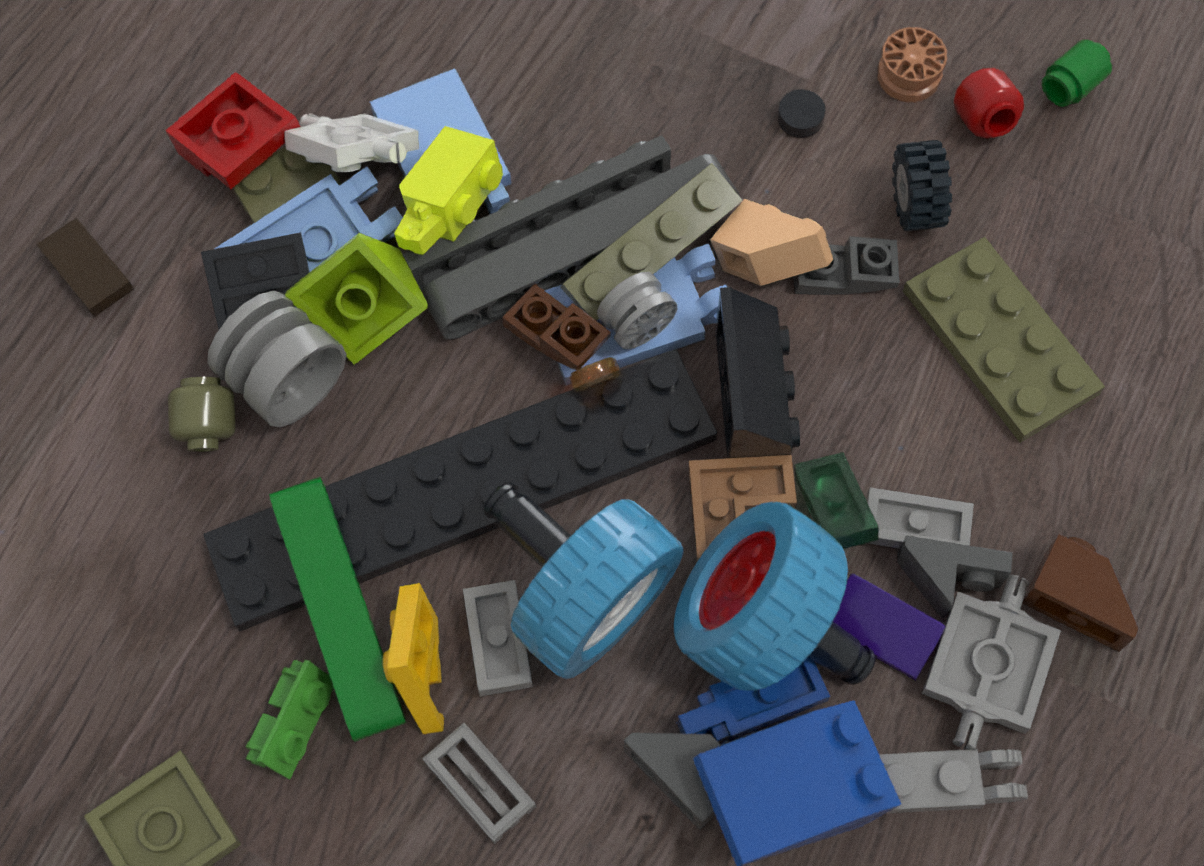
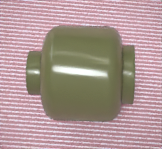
(201, 413)

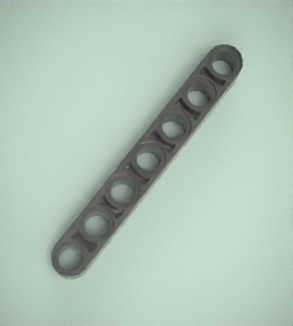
(494, 283)

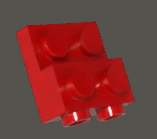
(231, 131)

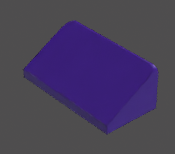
(888, 626)

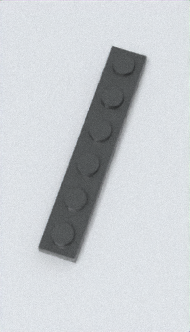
(542, 209)

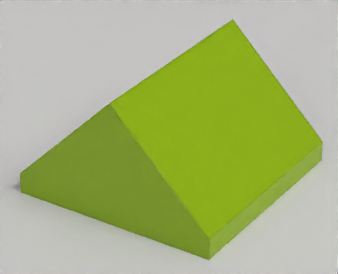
(360, 295)

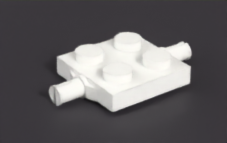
(350, 141)

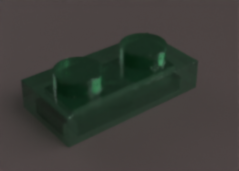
(836, 500)

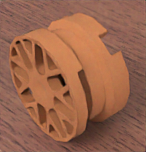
(910, 65)

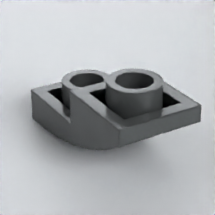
(855, 268)

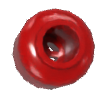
(989, 103)

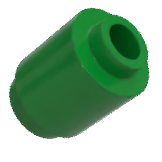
(1076, 73)

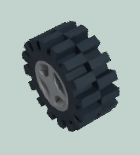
(922, 185)

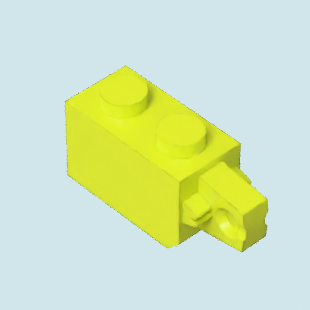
(446, 188)

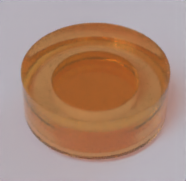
(595, 374)

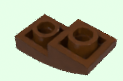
(555, 330)

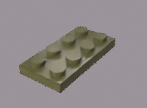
(1003, 339)

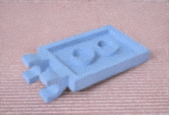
(428, 109)
(325, 217)
(688, 322)

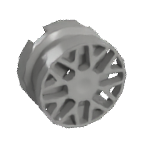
(635, 309)

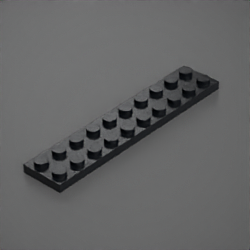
(439, 491)

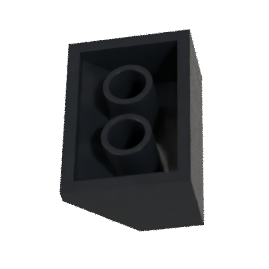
(753, 377)

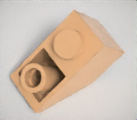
(769, 245)

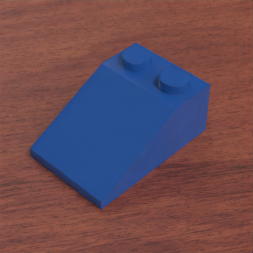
(796, 783)

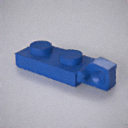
(737, 712)

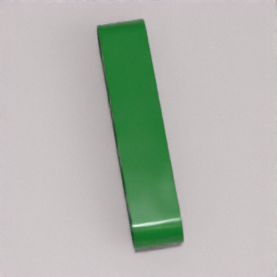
(337, 609)

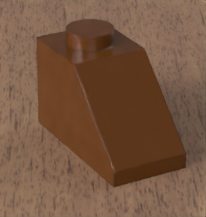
(1082, 593)

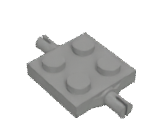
(991, 662)

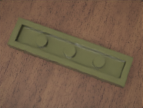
(654, 238)

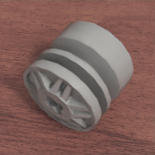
(276, 358)

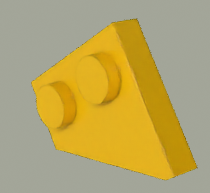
(414, 656)

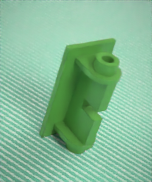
(282, 740)

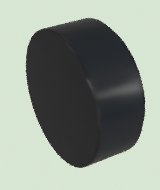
(801, 113)

